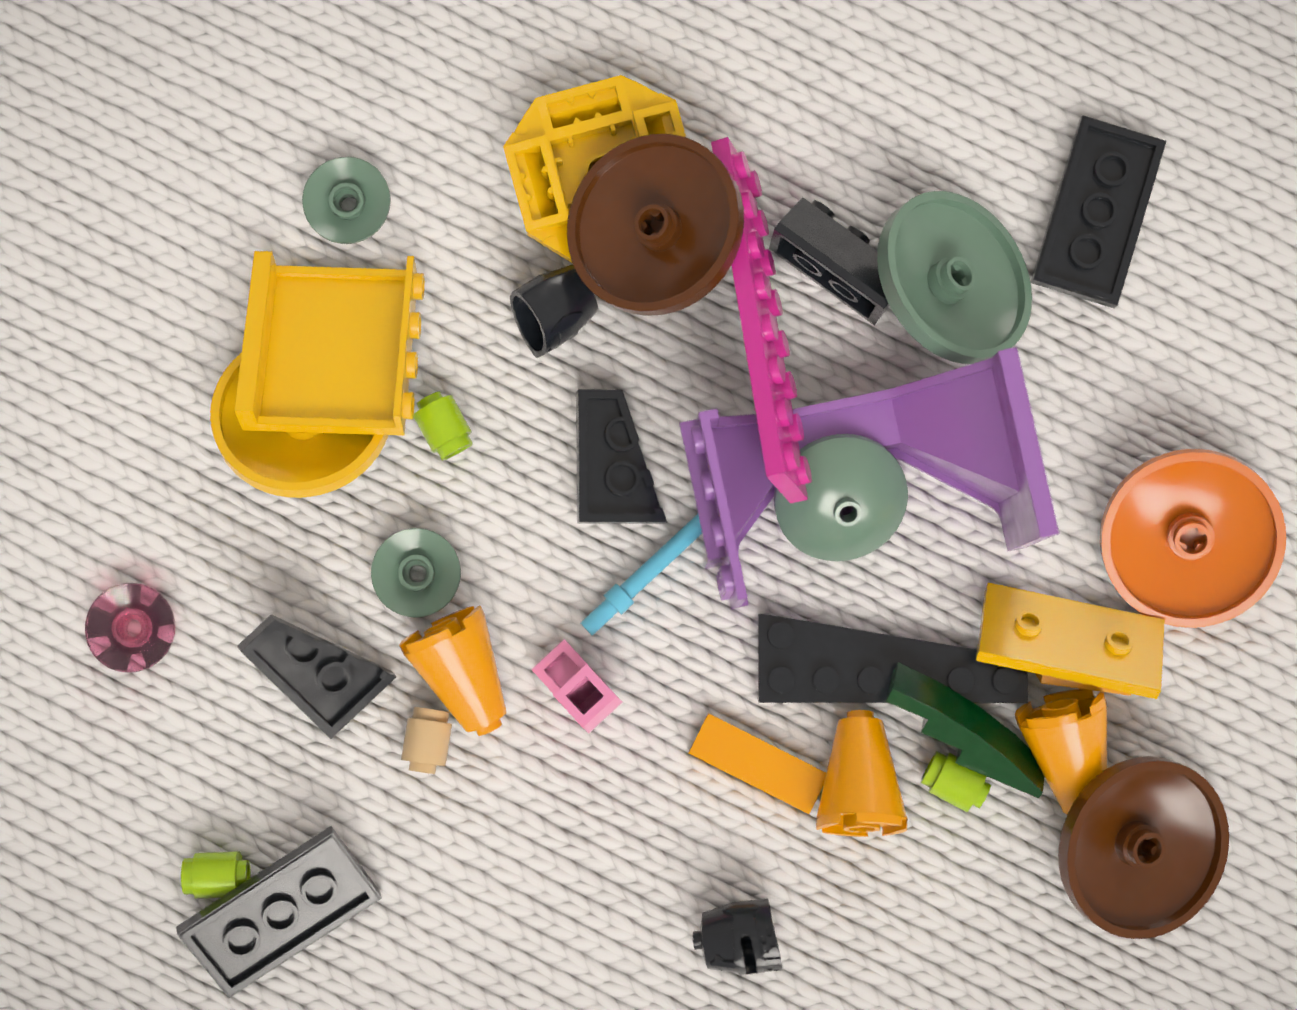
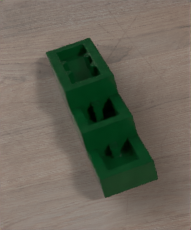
(980, 738)

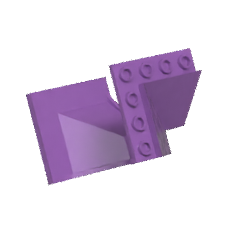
(956, 426)

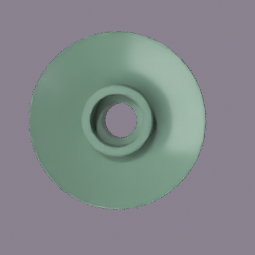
(334, 183)
(392, 572)

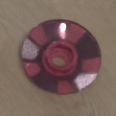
(108, 624)

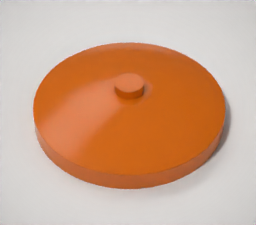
(1192, 538)

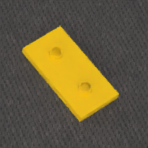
(1071, 640)

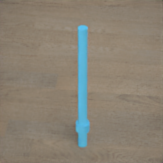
(620, 597)

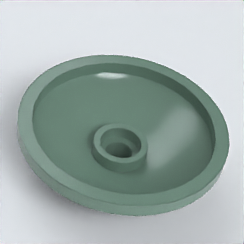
(845, 473)

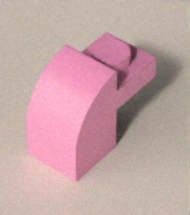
(576, 686)

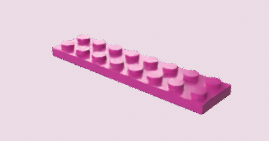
(762, 339)

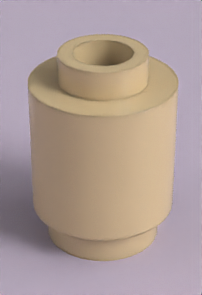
(426, 740)

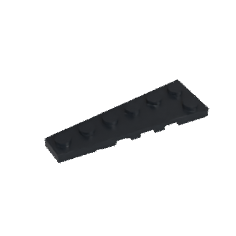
(847, 665)

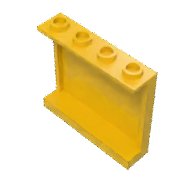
(329, 348)

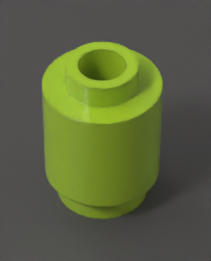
(443, 425)
(954, 782)
(213, 874)

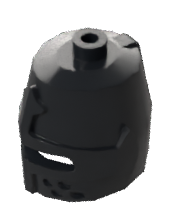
(552, 309)
(739, 938)

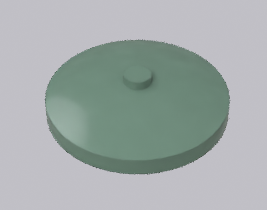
(954, 277)

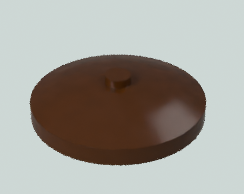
(655, 224)
(1143, 847)

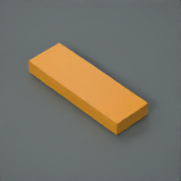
(758, 763)

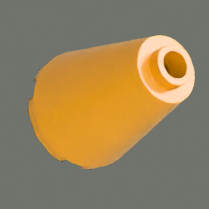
(460, 668)
(1067, 740)
(861, 781)

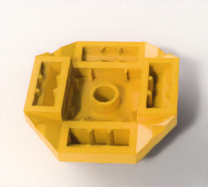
(567, 136)

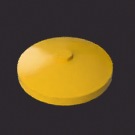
(287, 461)

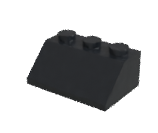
(831, 257)

